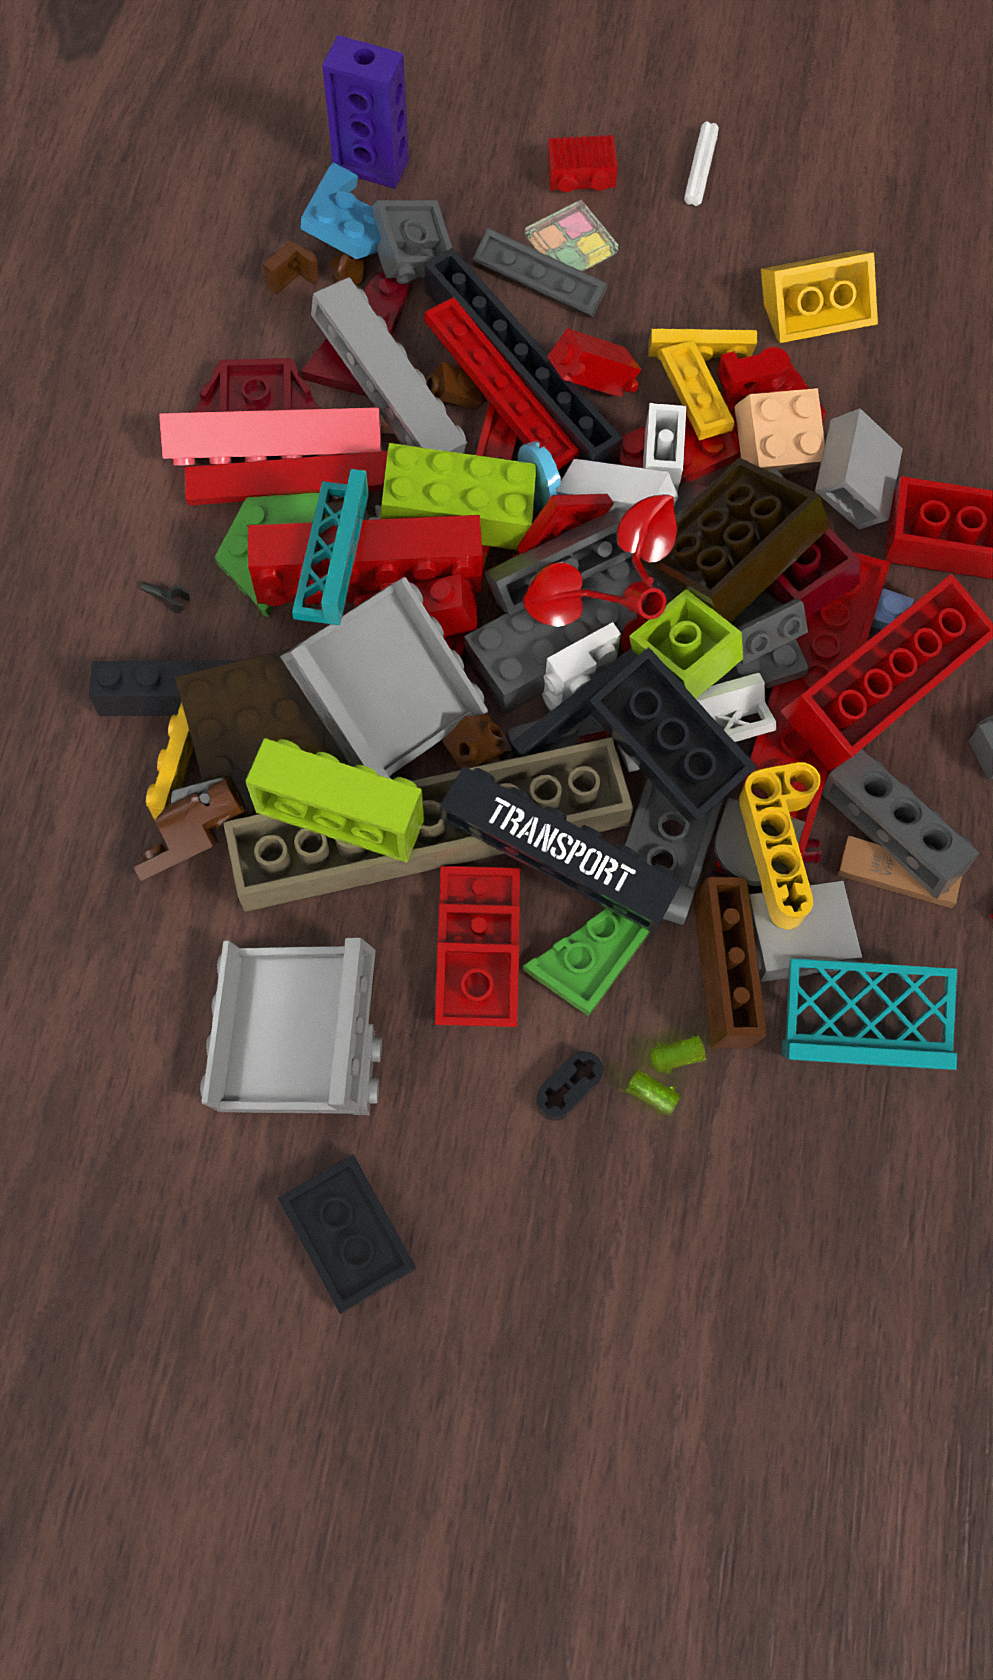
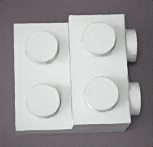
(579, 664)

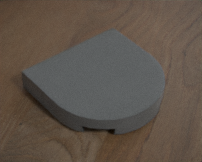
(734, 848)

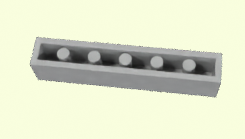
(383, 369)

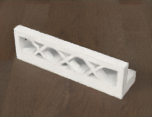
(727, 705)

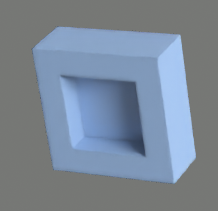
(890, 607)

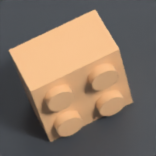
(781, 430)

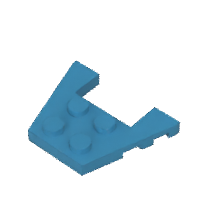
(339, 217)

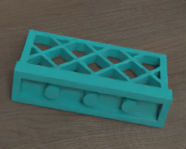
(869, 1050)

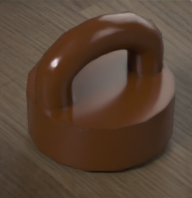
(346, 266)

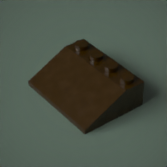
(740, 537)

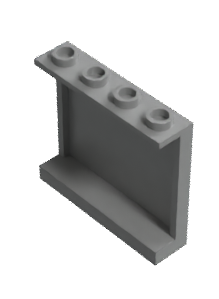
(385, 680)
(289, 1029)

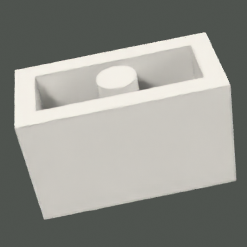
(665, 440)

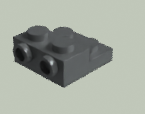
(410, 236)

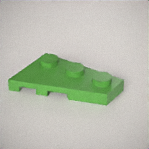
(588, 960)

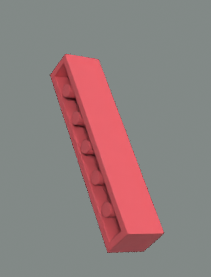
(268, 434)

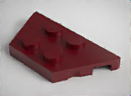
(255, 387)

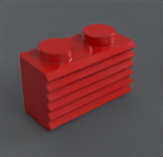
(582, 163)

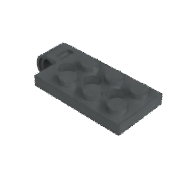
(684, 851)

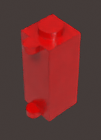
(594, 363)

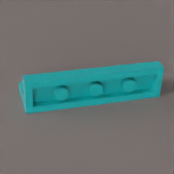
(340, 553)

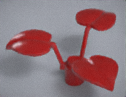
(647, 532)

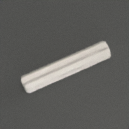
(701, 163)

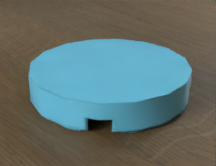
(547, 474)

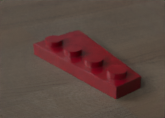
(326, 366)

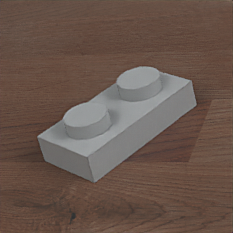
(370, 1085)

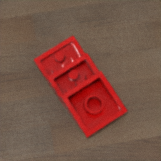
(478, 947)

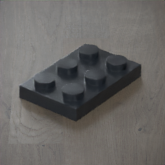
(347, 1234)

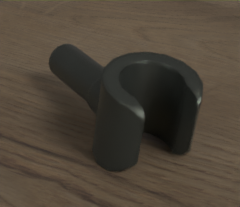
(168, 595)

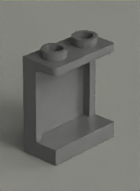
(769, 625)

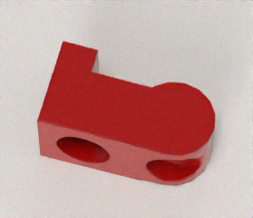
(753, 373)

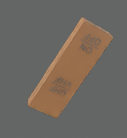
(876, 867)

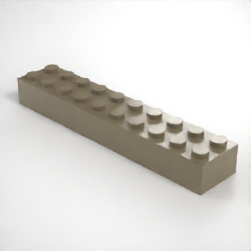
(289, 863)

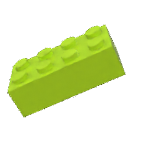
(459, 484)
(336, 799)

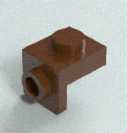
(288, 264)
(454, 386)

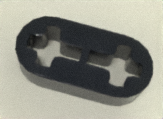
(562, 1078)

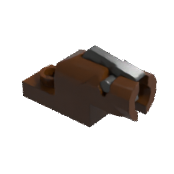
(189, 823)

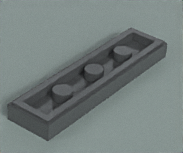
(540, 272)

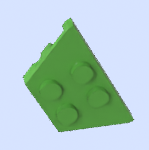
(261, 510)

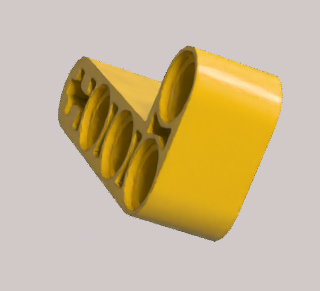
(780, 848)

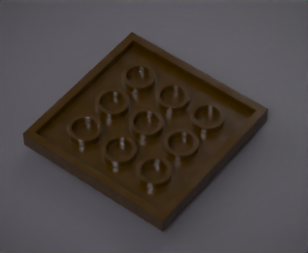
(241, 705)

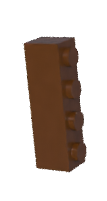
(729, 963)

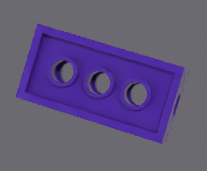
(367, 110)

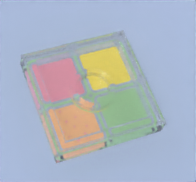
(572, 237)

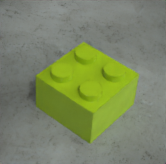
(691, 642)

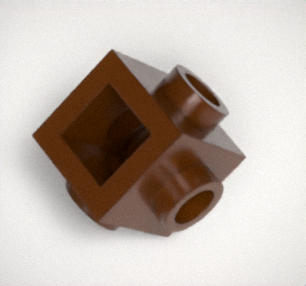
(477, 742)

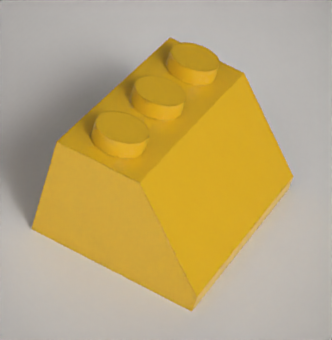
(820, 295)

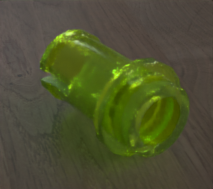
(677, 1054)
(653, 1093)

